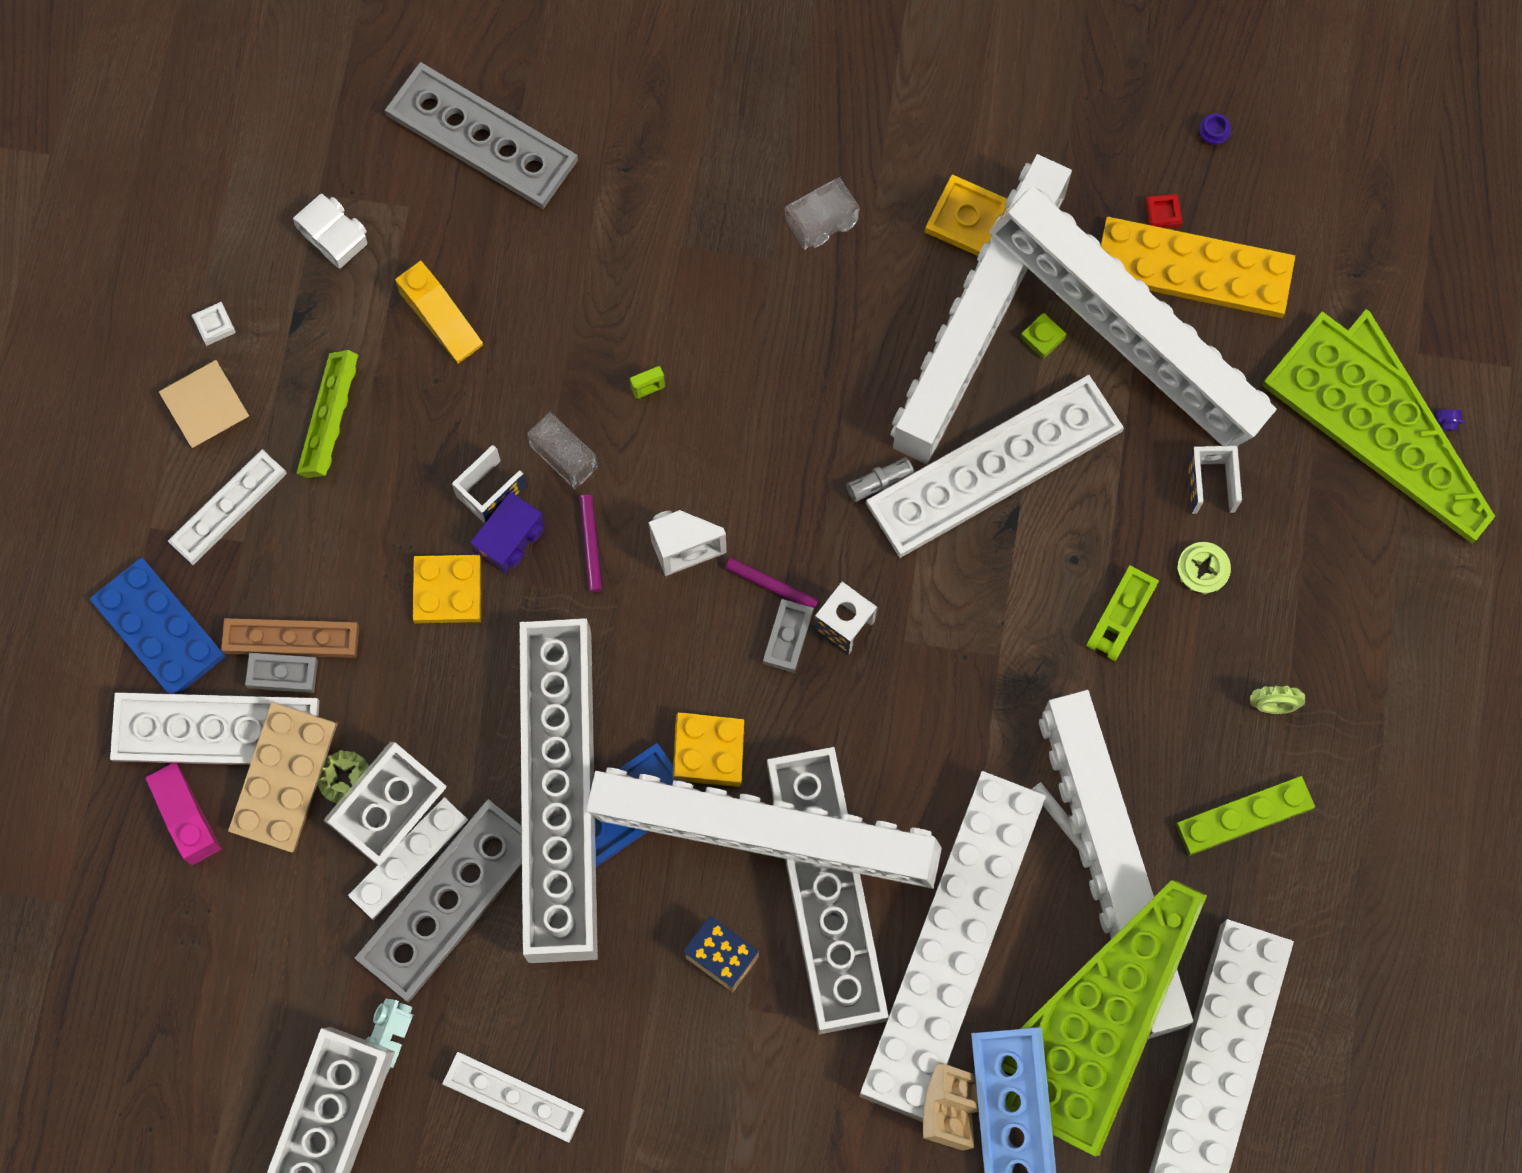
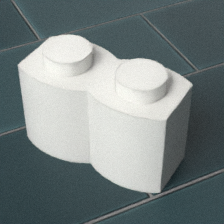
(330, 230)

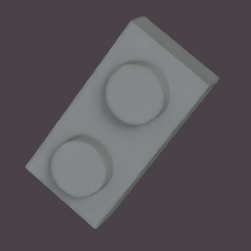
(788, 636)
(281, 672)

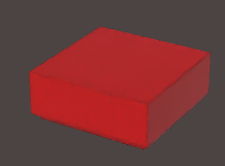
(1163, 211)

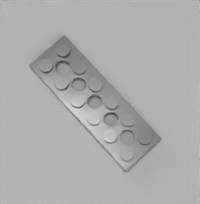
(481, 155)
(424, 898)

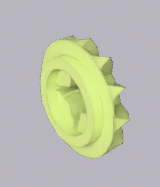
(1198, 553)
(1277, 699)
(346, 761)

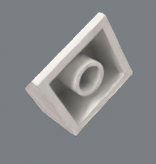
(685, 540)

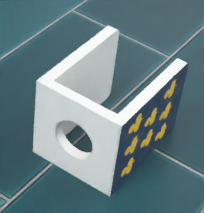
(1223, 455)
(477, 472)
(842, 632)

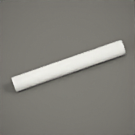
(1058, 814)

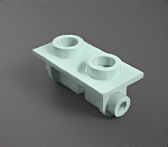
(390, 1021)

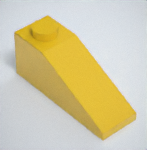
(438, 311)

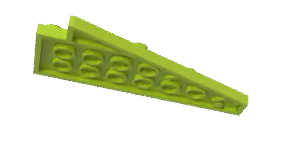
(1369, 405)
(1105, 1015)

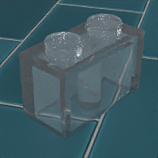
(822, 214)
(562, 450)

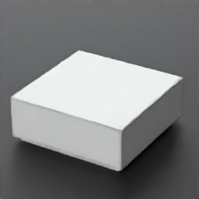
(213, 323)

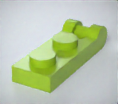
(1123, 612)

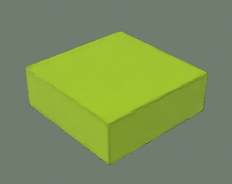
(647, 382)

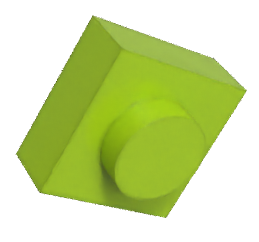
(1043, 336)

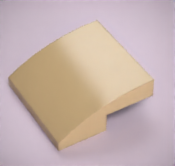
(203, 404)
(949, 1107)

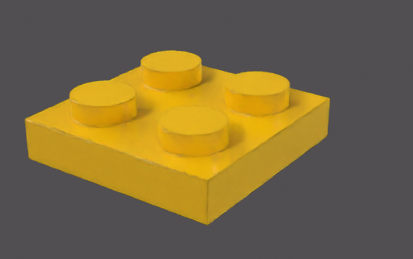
(965, 215)
(447, 589)
(708, 749)

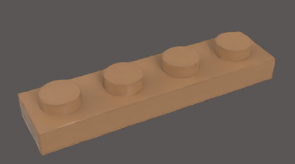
(290, 637)

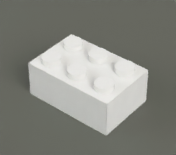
(385, 803)

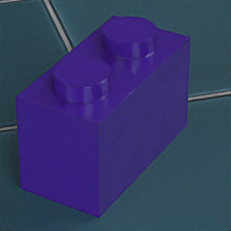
(508, 533)

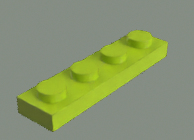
(327, 414)
(1245, 816)

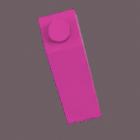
(182, 814)

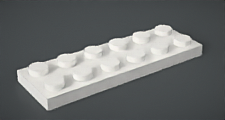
(192, 727)

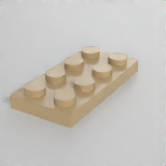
(282, 777)

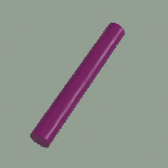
(590, 543)
(771, 583)

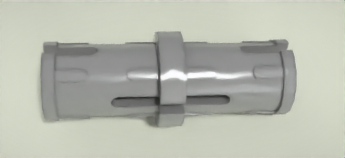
(879, 479)

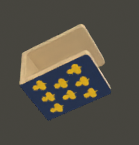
(721, 954)

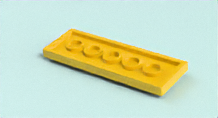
(1201, 267)

